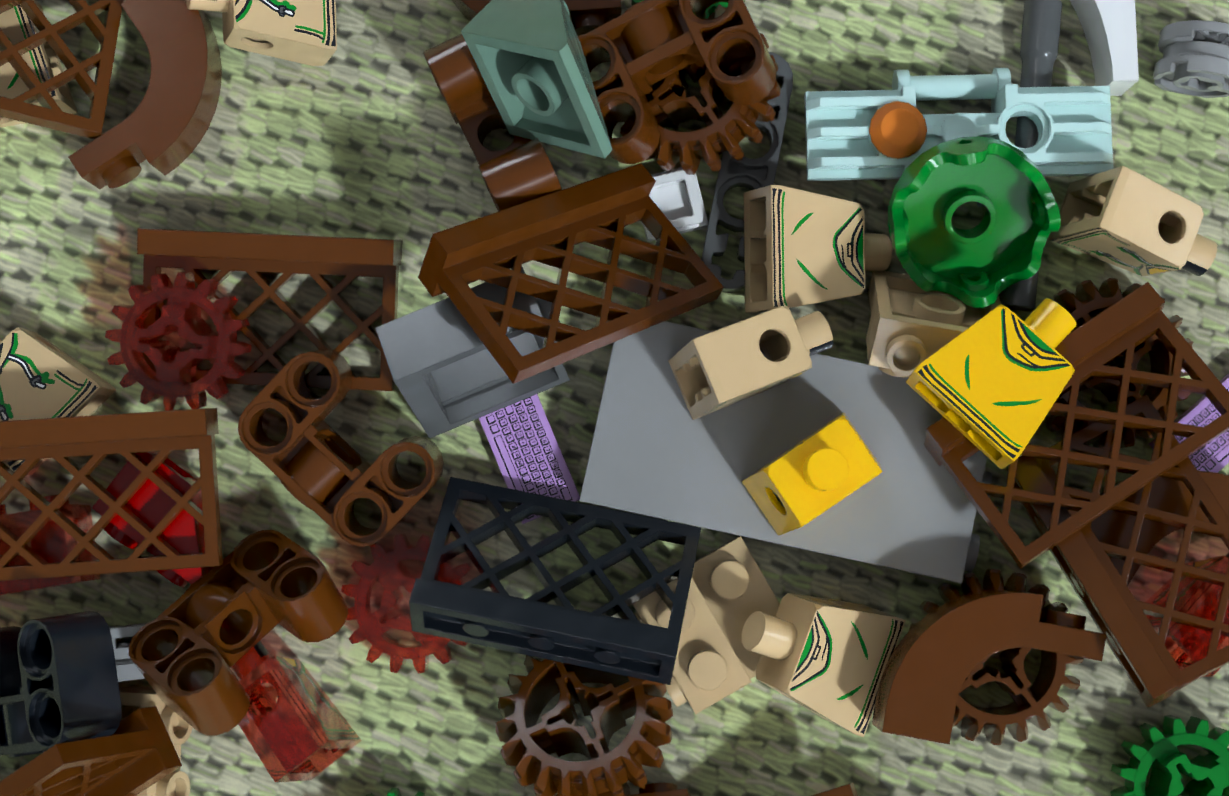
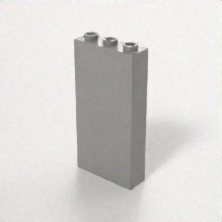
(690, 471)

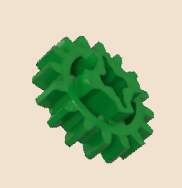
(1159, 749)

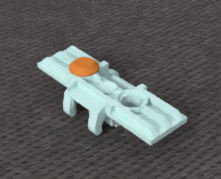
(884, 132)

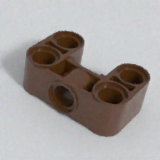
(660, 40)
(512, 174)
(320, 464)
(226, 614)

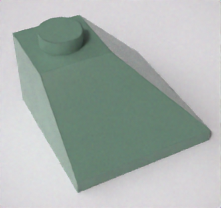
(538, 73)

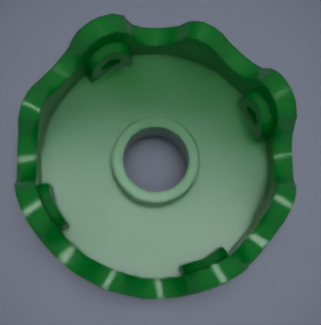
(996, 252)

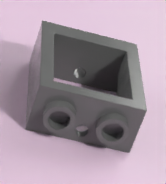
(448, 369)

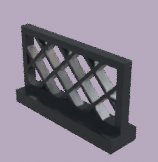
(531, 623)

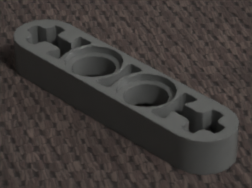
(747, 174)

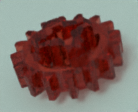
(180, 315)
(393, 578)

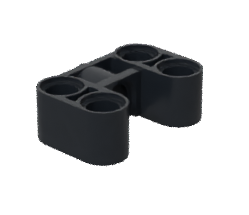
(57, 683)

